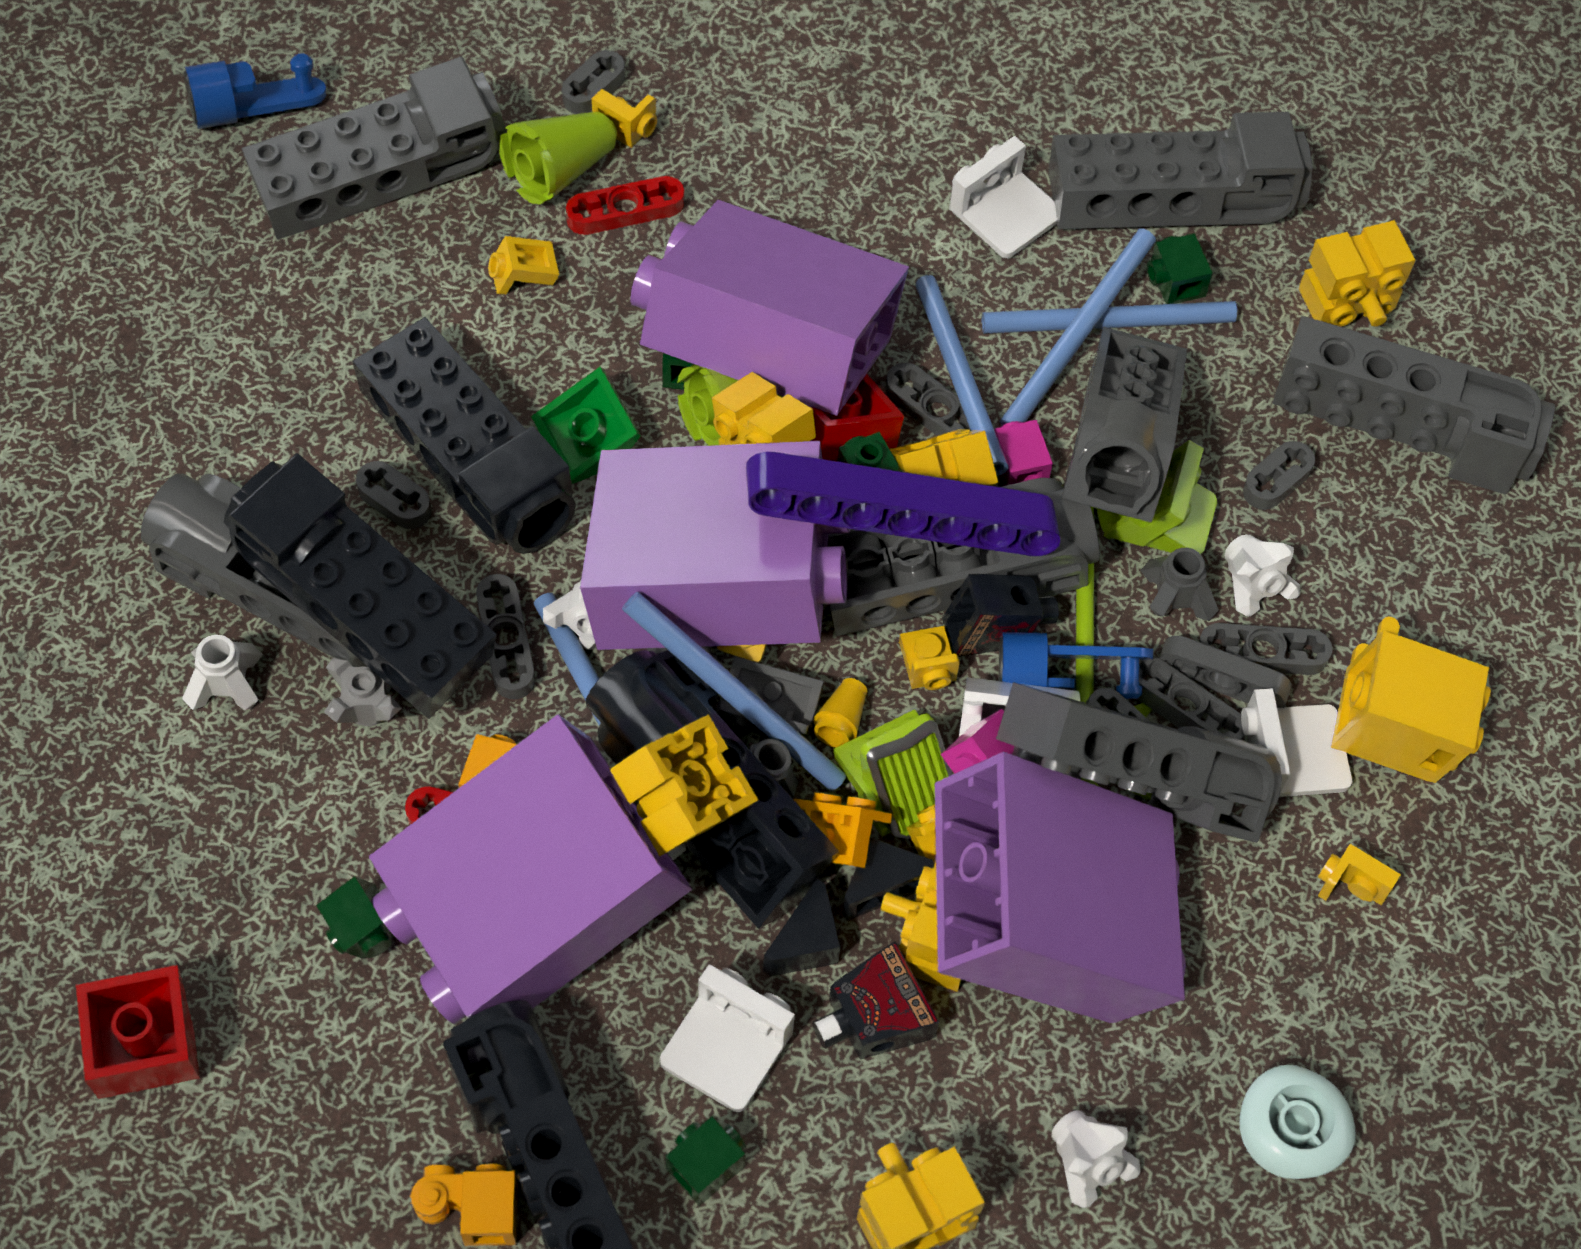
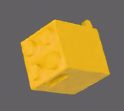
(1410, 705)

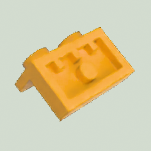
(845, 825)

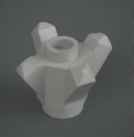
(363, 695)

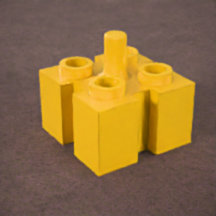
(1357, 275)
(755, 414)
(952, 456)
(683, 785)
(919, 930)
(919, 1205)

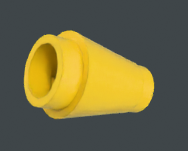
(841, 714)

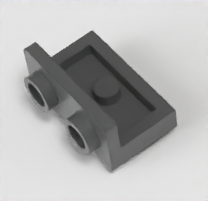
(785, 692)

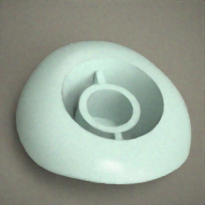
(1296, 1123)

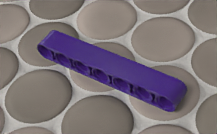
(901, 504)

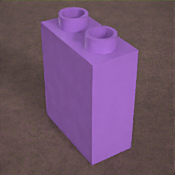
(770, 302)
(692, 546)
(523, 875)
(1057, 890)

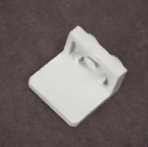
(1002, 201)
(1300, 742)
(728, 1039)

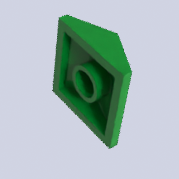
(585, 422)

